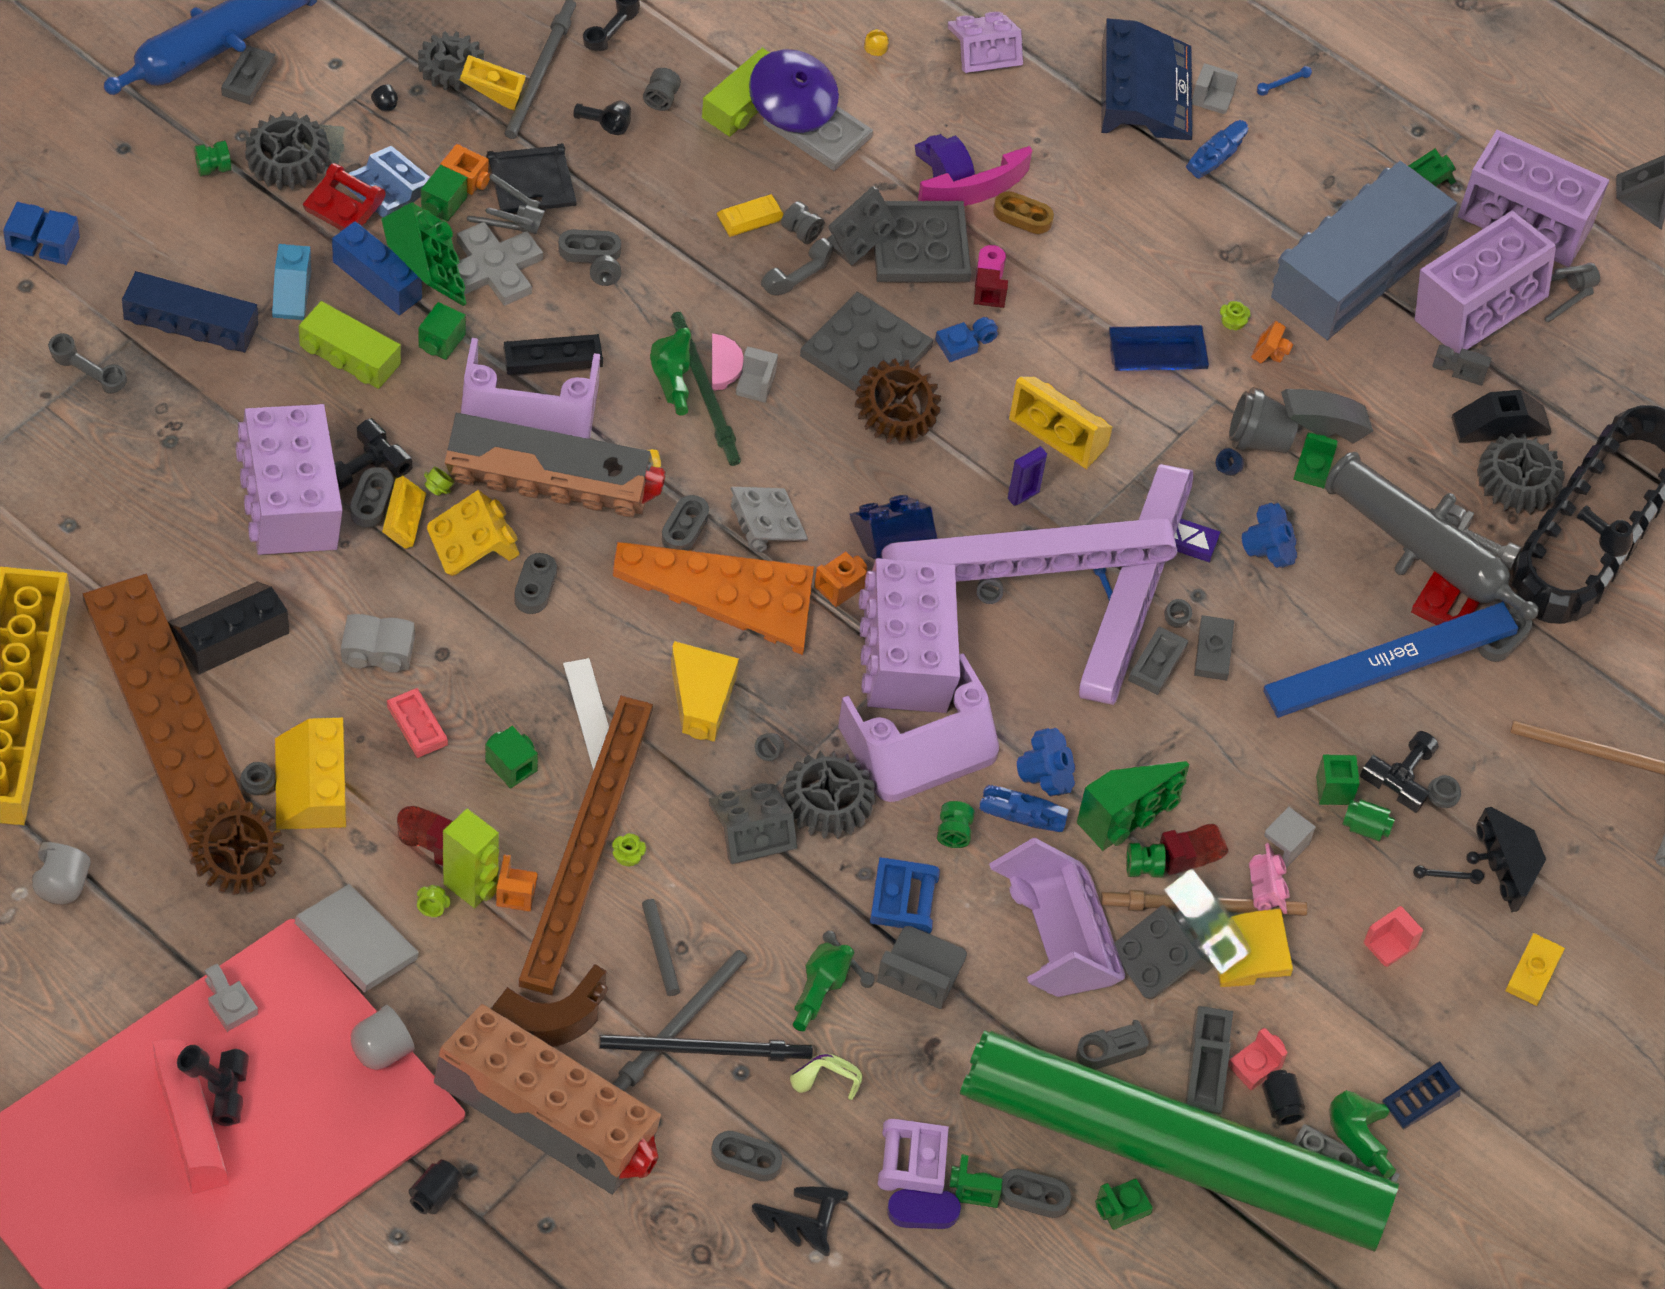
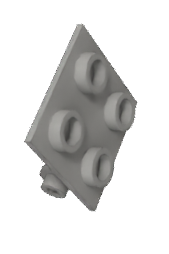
(766, 516)

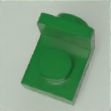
(1434, 168)
(1315, 460)
(975, 1188)
(1122, 1203)

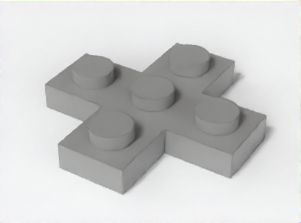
(497, 262)

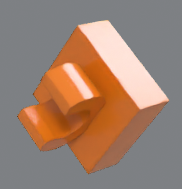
(1271, 344)

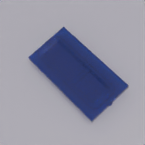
(1158, 348)

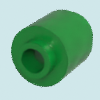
(1368, 820)

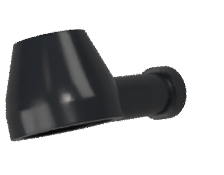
(613, 118)
(1614, 538)

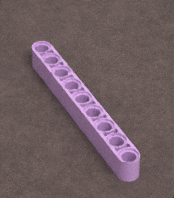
(1045, 549)
(1133, 594)

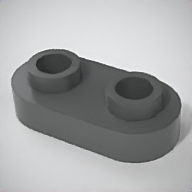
(588, 245)
(370, 499)
(683, 526)
(535, 580)
(1509, 644)
(747, 1155)
(1035, 1191)

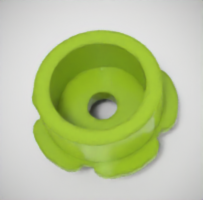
(1234, 315)
(438, 481)
(628, 857)
(432, 900)

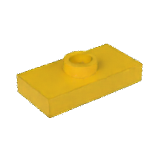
(404, 512)
(1535, 969)

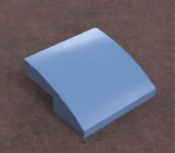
(395, 175)

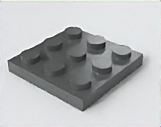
(925, 244)
(861, 338)

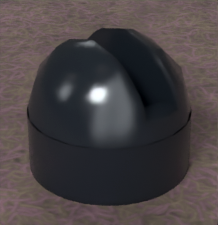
(385, 98)

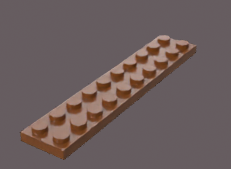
(165, 706)

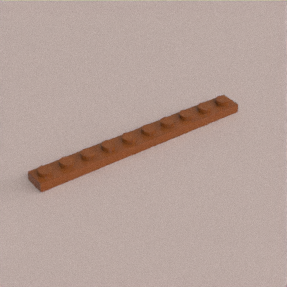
(585, 846)

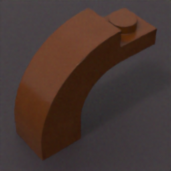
(561, 1020)

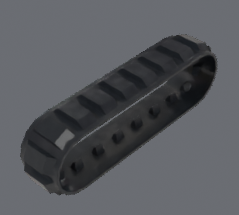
(1564, 606)

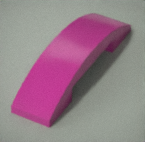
(981, 185)

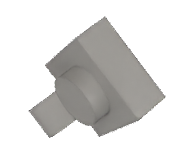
(230, 1003)

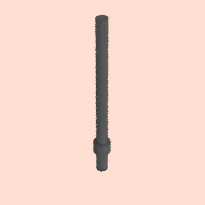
(559, 27)
(633, 1071)

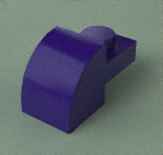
(946, 156)

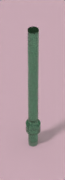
(724, 434)

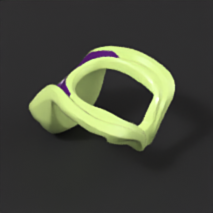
(804, 1077)

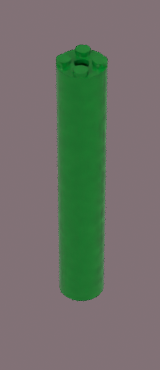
(1180, 1140)

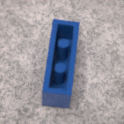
(376, 268)

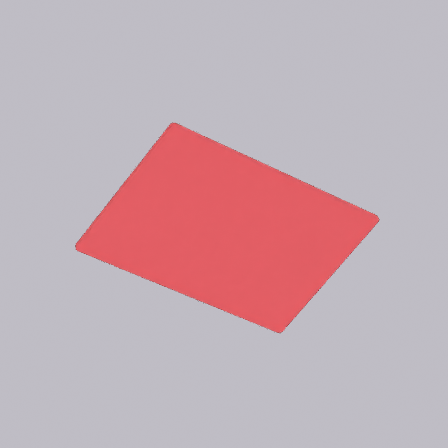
(95, 1164)

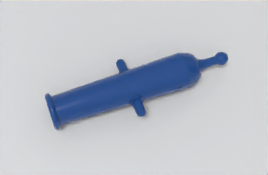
(201, 39)

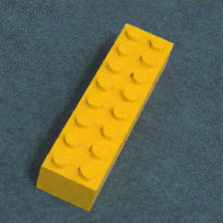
(30, 641)

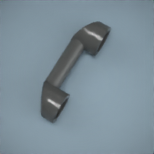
(777, 283)
(65, 353)

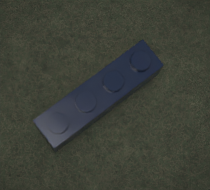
(190, 311)

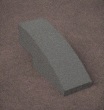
(1327, 413)
(1209, 1058)

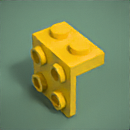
(471, 532)

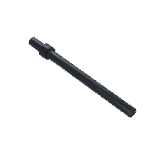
(775, 1049)

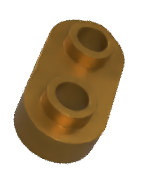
(1025, 214)

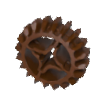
(884, 380)
(235, 877)

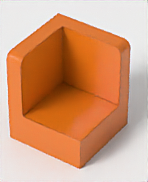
(515, 887)

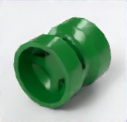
(210, 158)
(955, 824)
(1145, 860)

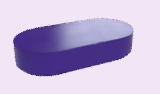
(923, 1209)

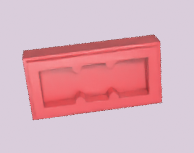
(417, 722)

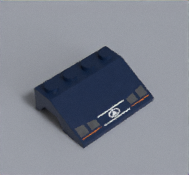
(1146, 80)

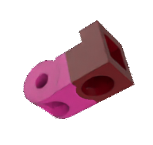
(989, 287)

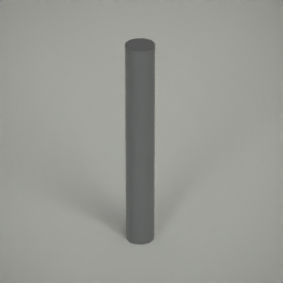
(661, 948)

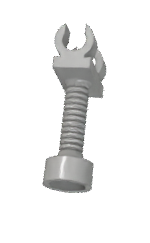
(1462, 520)

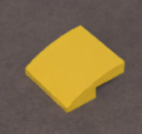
(1268, 946)

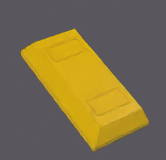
(750, 215)

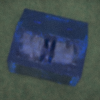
(892, 522)

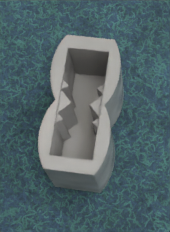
(377, 642)

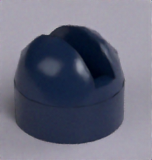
(1225, 465)

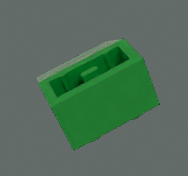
(426, 249)
(1129, 800)

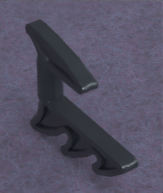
(812, 1230)

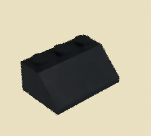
(231, 626)

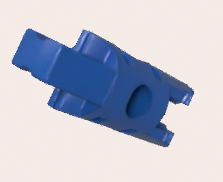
(1217, 149)
(1023, 808)

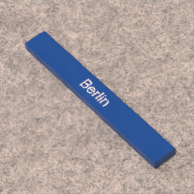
(1390, 659)

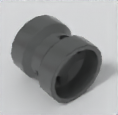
(661, 90)
(802, 222)

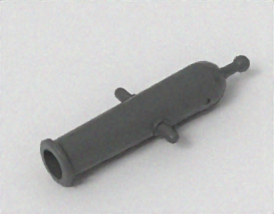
(1426, 534)

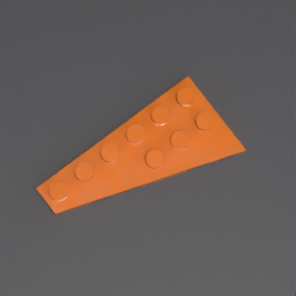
(732, 589)

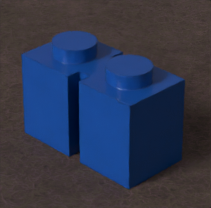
(31, 226)

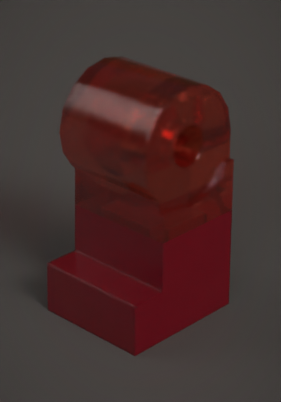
(422, 829)
(1193, 848)

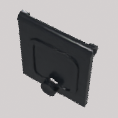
(534, 173)

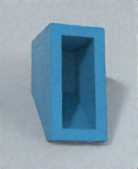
(291, 281)

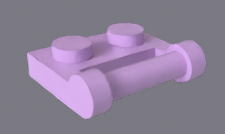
(925, 1160)

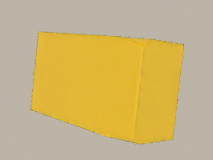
(493, 81)

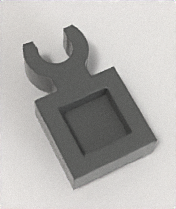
(1466, 366)

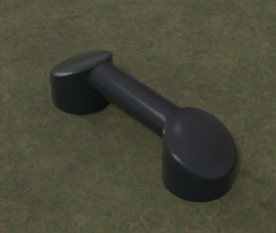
(597, 38)

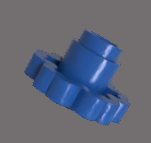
(1271, 536)
(1048, 763)

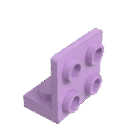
(988, 42)

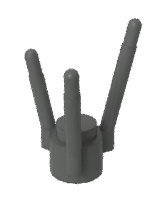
(526, 219)
(1579, 278)

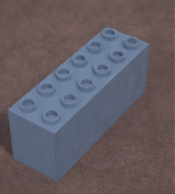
(1362, 249)

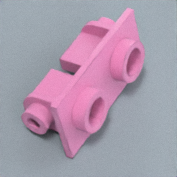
(1268, 885)

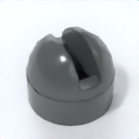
(987, 593)
(1176, 607)
(766, 750)

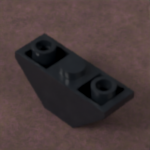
(1500, 415)
(1512, 854)

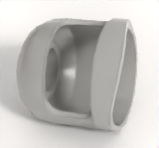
(63, 873)
(381, 1039)

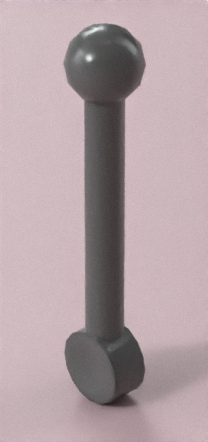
(867, 979)

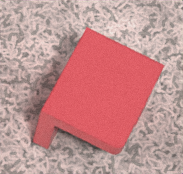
(1393, 936)

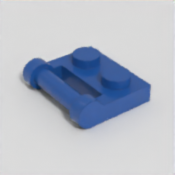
(893, 891)

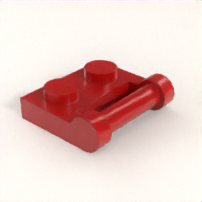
(337, 207)
(1437, 600)

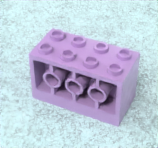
(1537, 186)
(1485, 282)

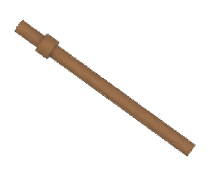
(1588, 747)
(1137, 900)

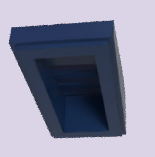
(1435, 1072)

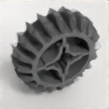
(284, 140)
(1520, 473)
(843, 784)

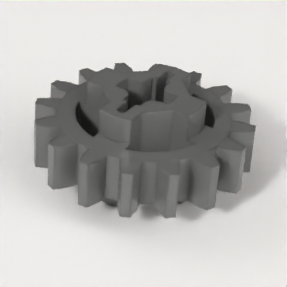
(449, 59)

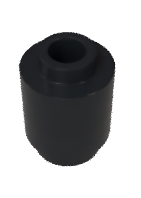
(1283, 1097)
(434, 1187)

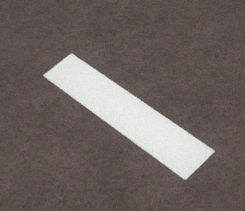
(588, 705)

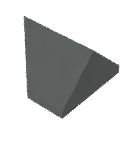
(1644, 190)

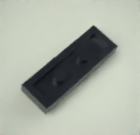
(551, 354)

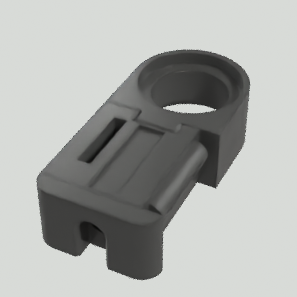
(1116, 1045)

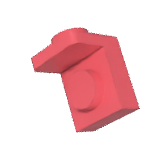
(1259, 1059)

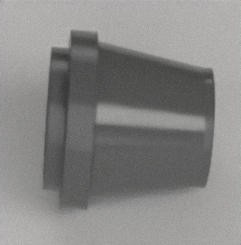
(1261, 423)

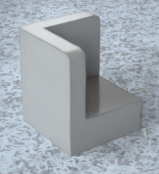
(1214, 88)
(757, 374)
(1291, 834)

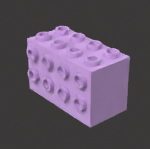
(289, 479)
(910, 635)

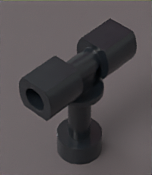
(376, 452)
(1400, 776)
(221, 1081)

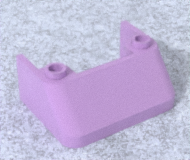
(565, 414)
(928, 754)
(1067, 918)

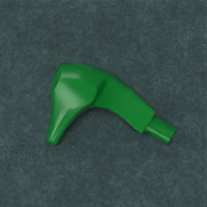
(670, 361)
(825, 972)
(1349, 1120)

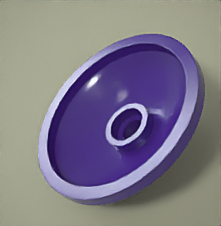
(792, 103)

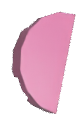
(726, 361)

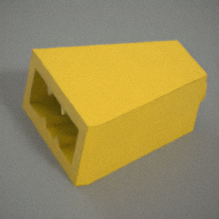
(702, 688)

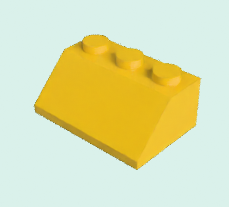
(1059, 421)
(311, 775)

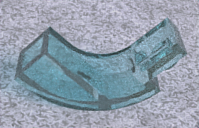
(1213, 924)

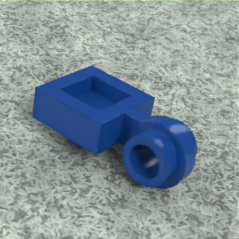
(961, 342)

